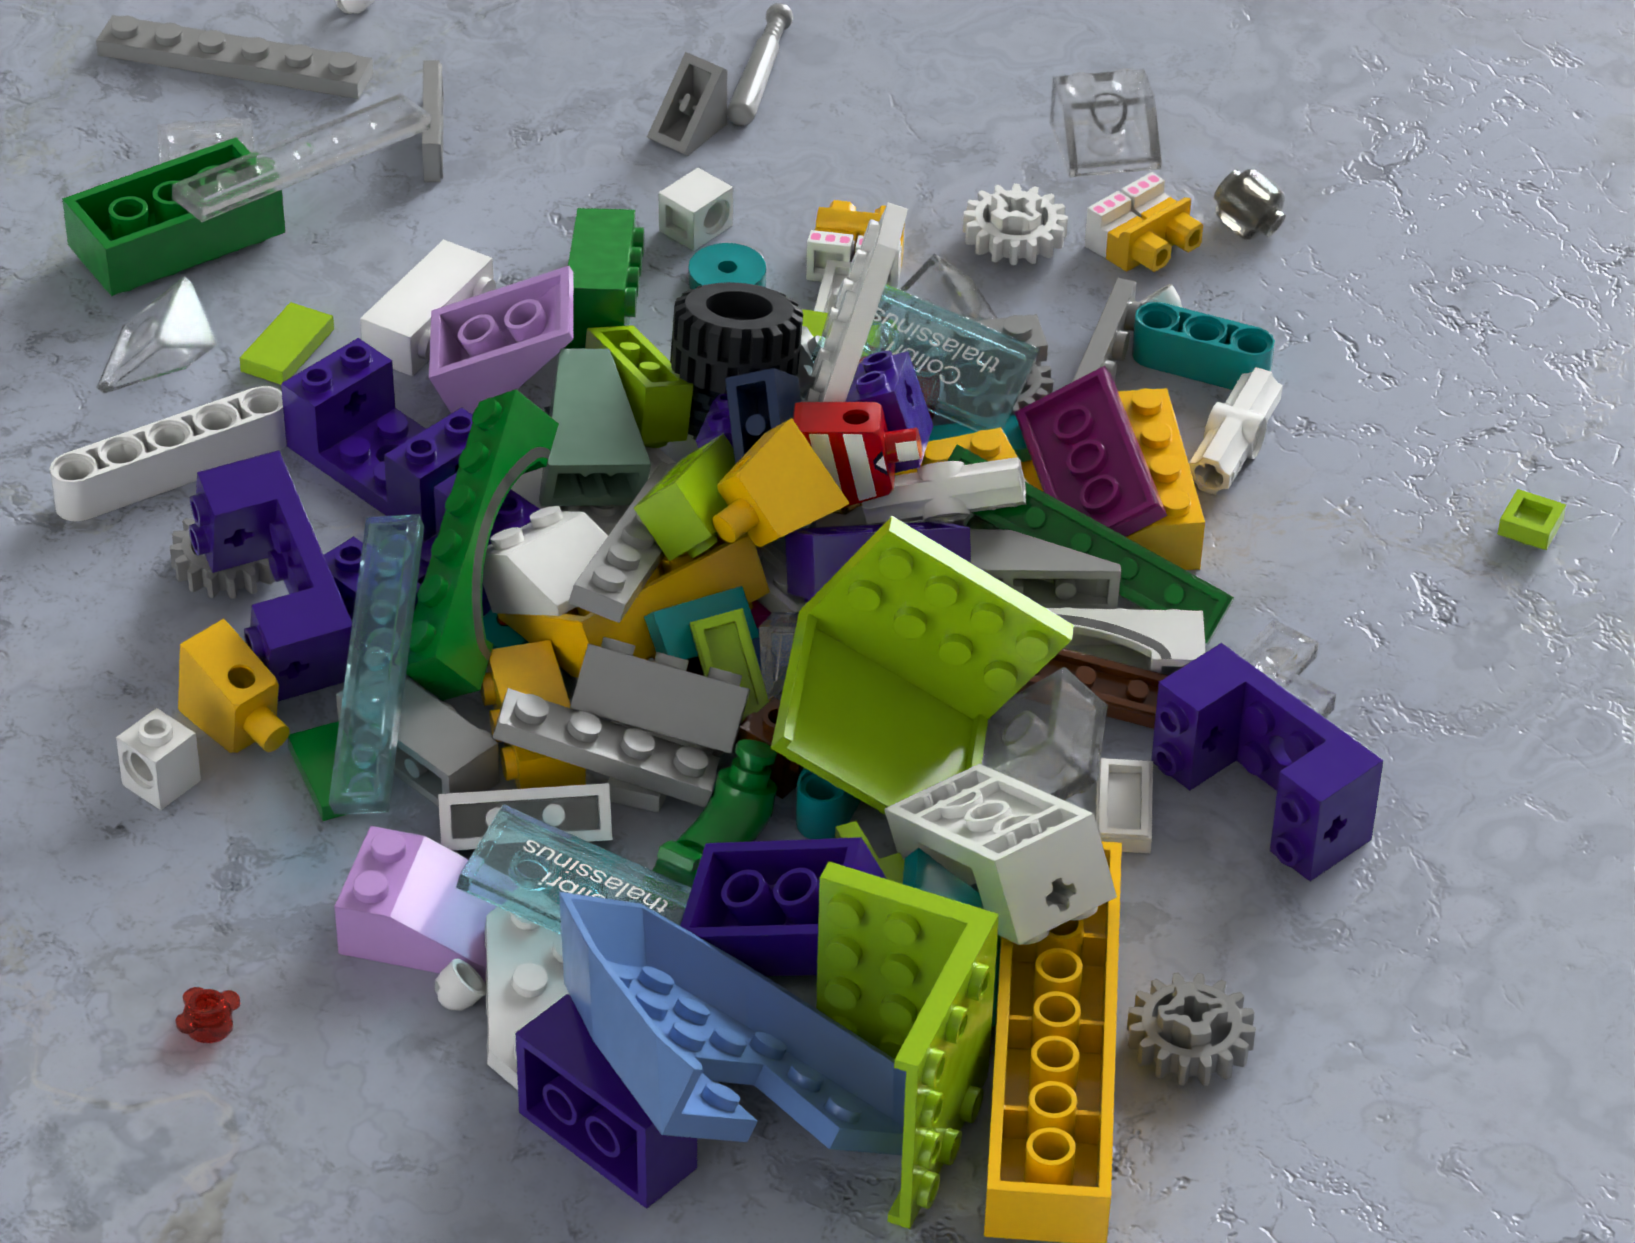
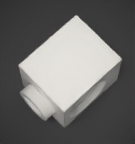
(695, 209)
(158, 758)

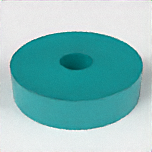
(726, 264)

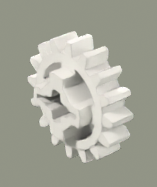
(1015, 224)

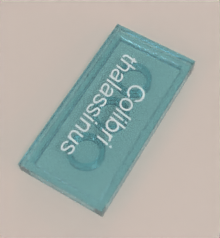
(960, 364)
(528, 862)

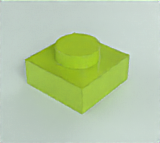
(1531, 519)

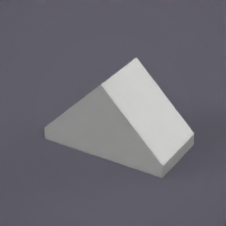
(692, 106)

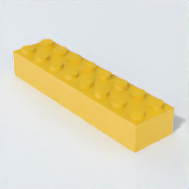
(1056, 1080)

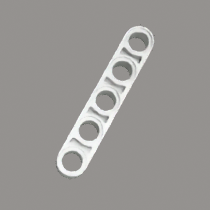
(166, 453)

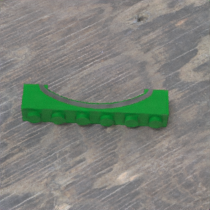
(448, 628)

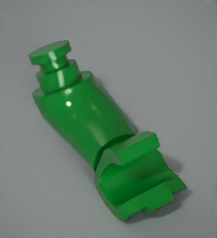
(734, 813)

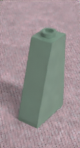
(597, 444)

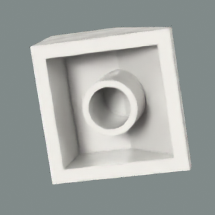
(537, 565)

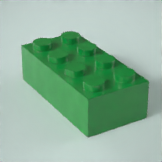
(138, 233)

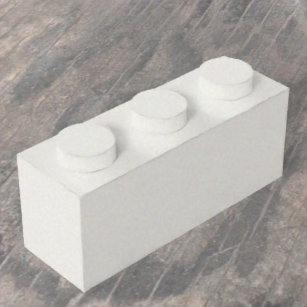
(402, 318)
(574, 809)

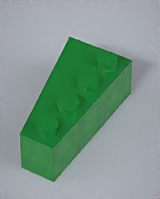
(605, 269)

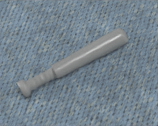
(757, 71)

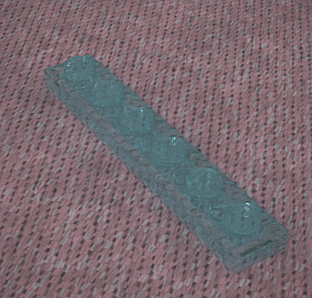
(376, 665)

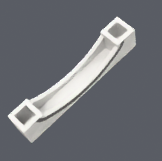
(1139, 638)

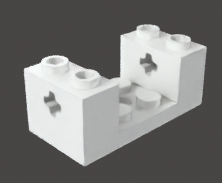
(1022, 847)

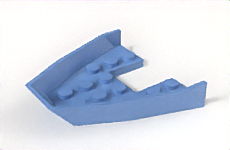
(688, 1014)

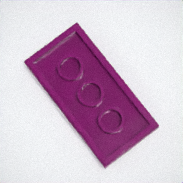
(1091, 454)

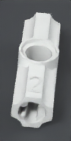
(1235, 430)
(950, 492)

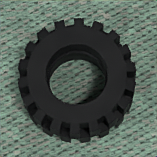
(733, 332)

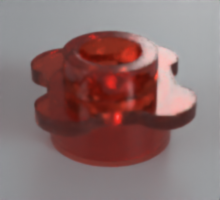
(207, 1014)

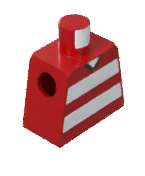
(857, 445)

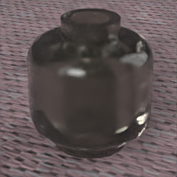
(1250, 204)

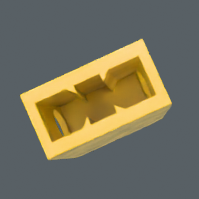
(776, 489)
(229, 691)

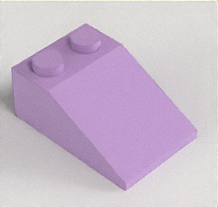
(499, 338)
(406, 906)

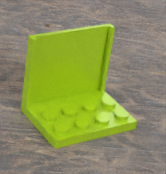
(906, 667)
(920, 987)

